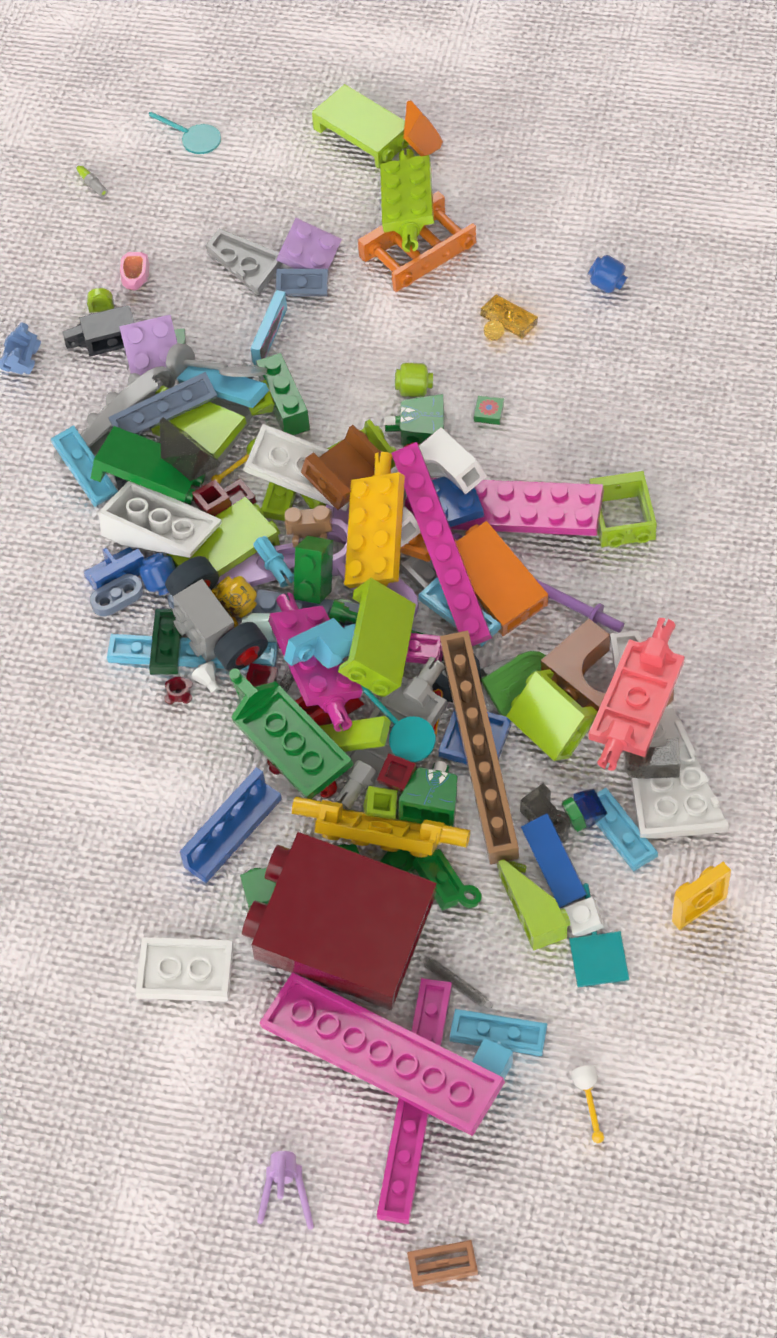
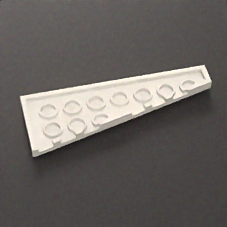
(672, 804)

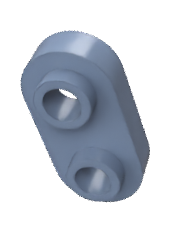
(115, 595)

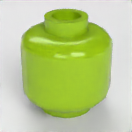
(413, 379)

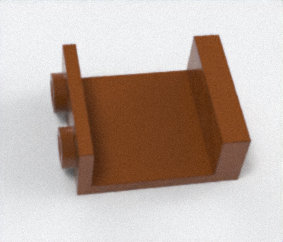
(336, 468)

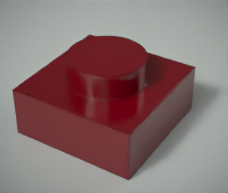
(261, 674)
(396, 772)

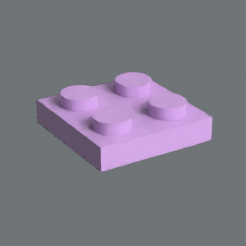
(308, 247)
(148, 343)

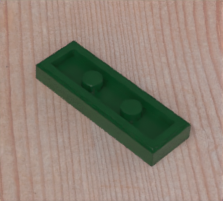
(165, 644)

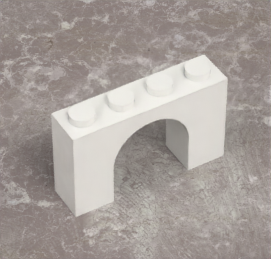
(446, 459)

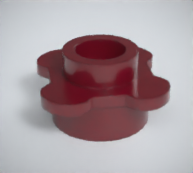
(175, 684)

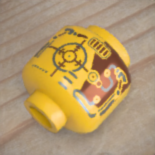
(236, 596)

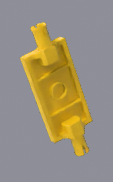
(375, 525)
(388, 833)

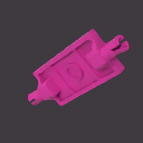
(316, 682)

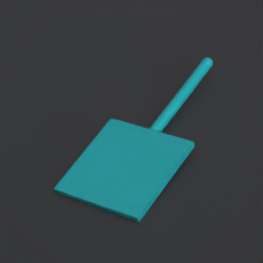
(598, 957)

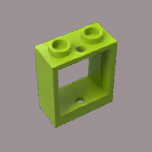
(630, 486)

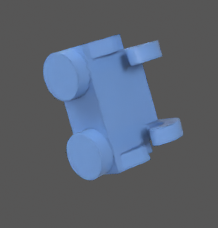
(19, 350)

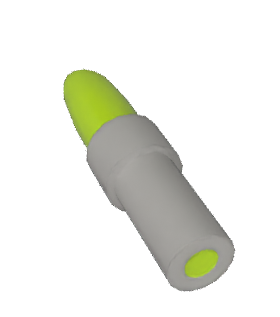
(92, 181)

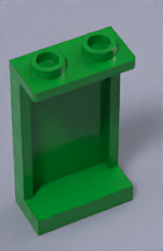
(141, 463)

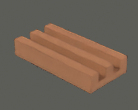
(446, 1275)

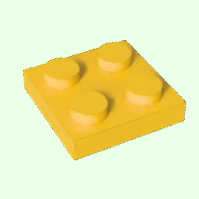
(701, 895)

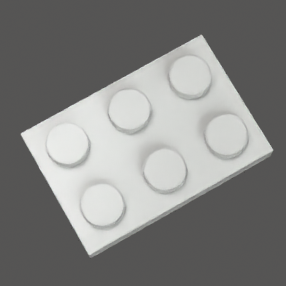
(184, 969)

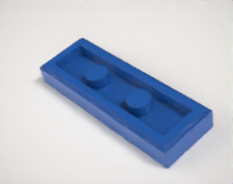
(554, 860)

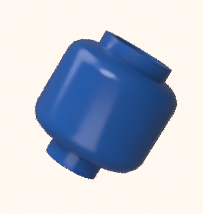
(607, 274)
(156, 571)

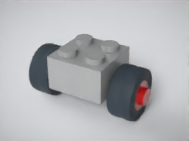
(206, 620)

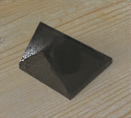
(184, 451)

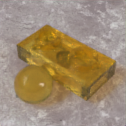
(506, 315)

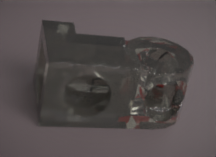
(658, 762)
(538, 804)

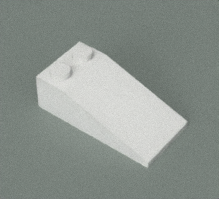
(155, 522)

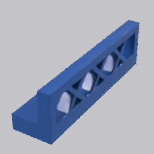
(229, 826)

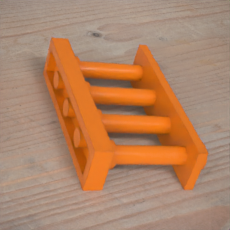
(378, 241)

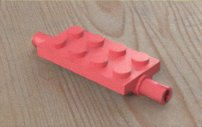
(637, 696)

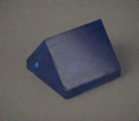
(590, 806)

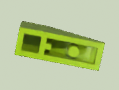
(536, 910)

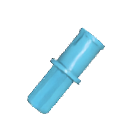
(273, 561)

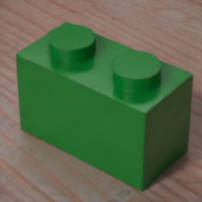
(313, 569)

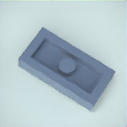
(303, 282)

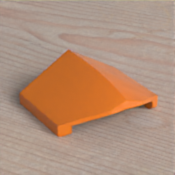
(420, 131)

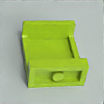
(550, 716)

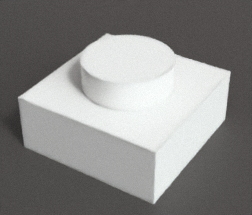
(584, 917)

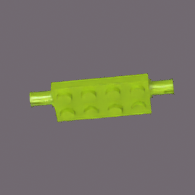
(407, 196)

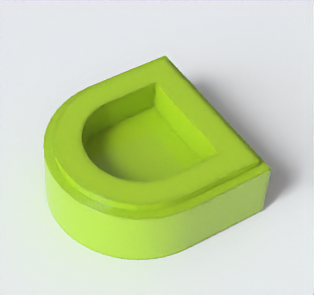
(100, 300)

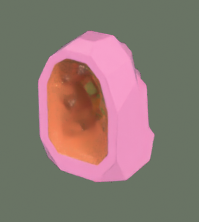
(134, 270)

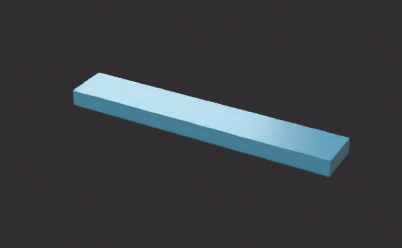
(137, 650)

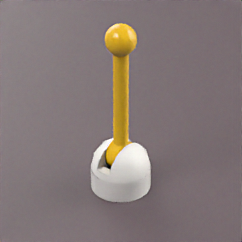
(586, 1079)

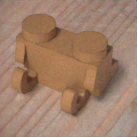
(308, 522)

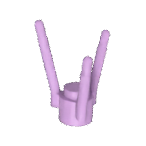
(283, 1170)

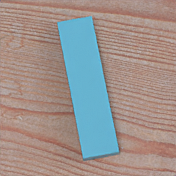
(235, 389)

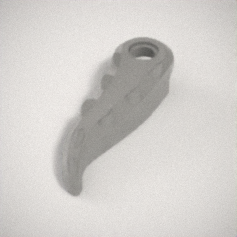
(139, 389)

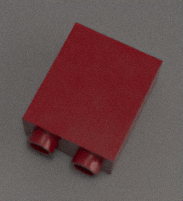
(340, 919)

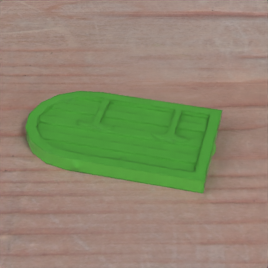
(510, 679)

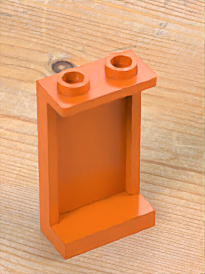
(500, 578)

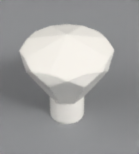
(206, 675)

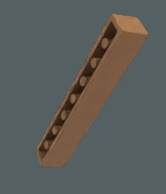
(479, 748)

